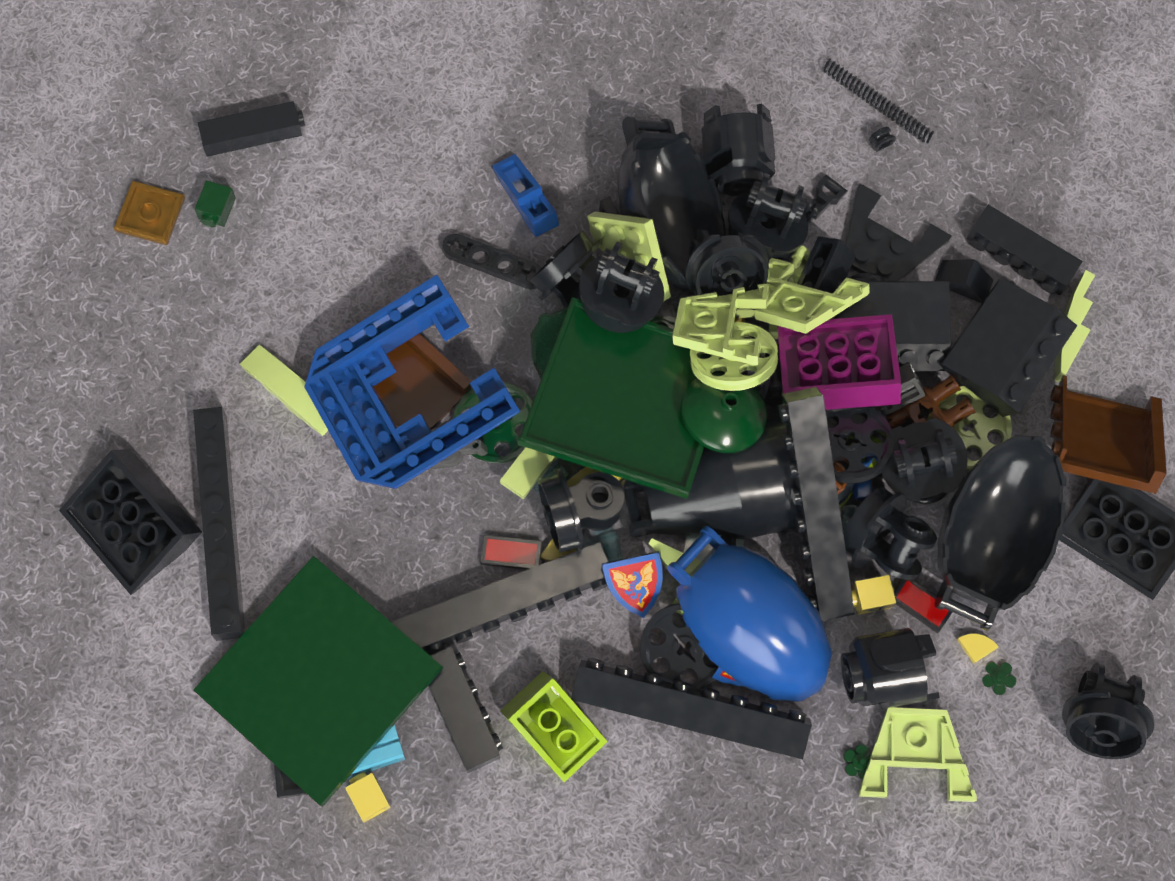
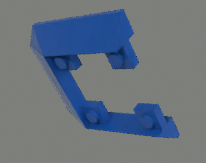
(353, 412)

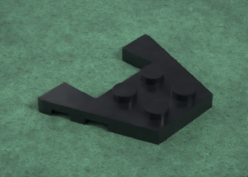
(881, 249)

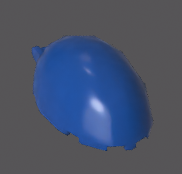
(752, 619)

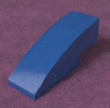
(526, 195)

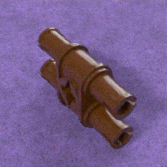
(930, 403)

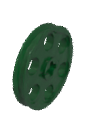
(506, 432)

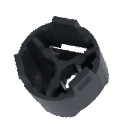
(738, 148)
(888, 669)

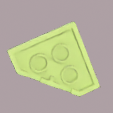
(636, 235)

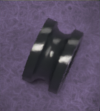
(882, 138)

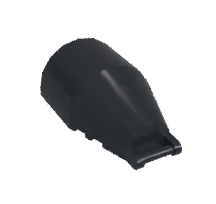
(731, 493)

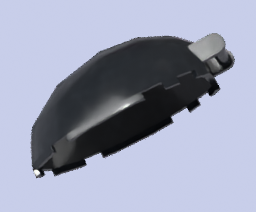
(668, 183)
(1001, 528)

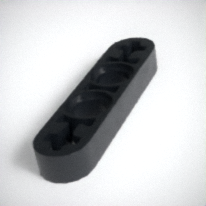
(490, 266)

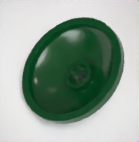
(719, 424)

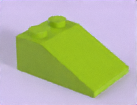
(553, 726)

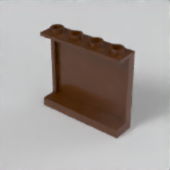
(423, 383)
(1109, 439)

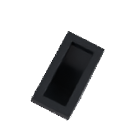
(965, 278)

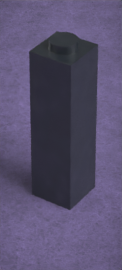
(251, 128)

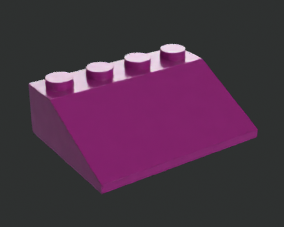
(845, 359)

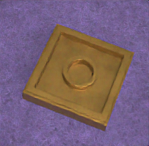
(149, 213)

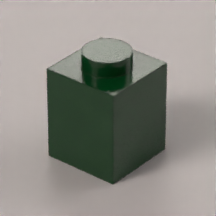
(214, 204)

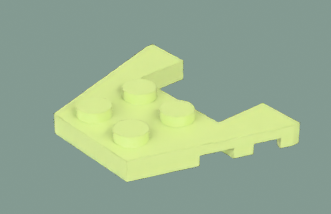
(801, 306)
(708, 321)
(917, 741)

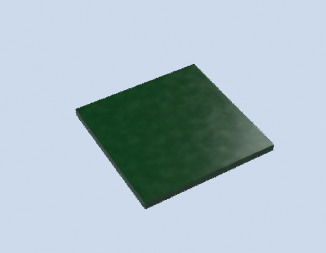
(616, 403)
(318, 680)

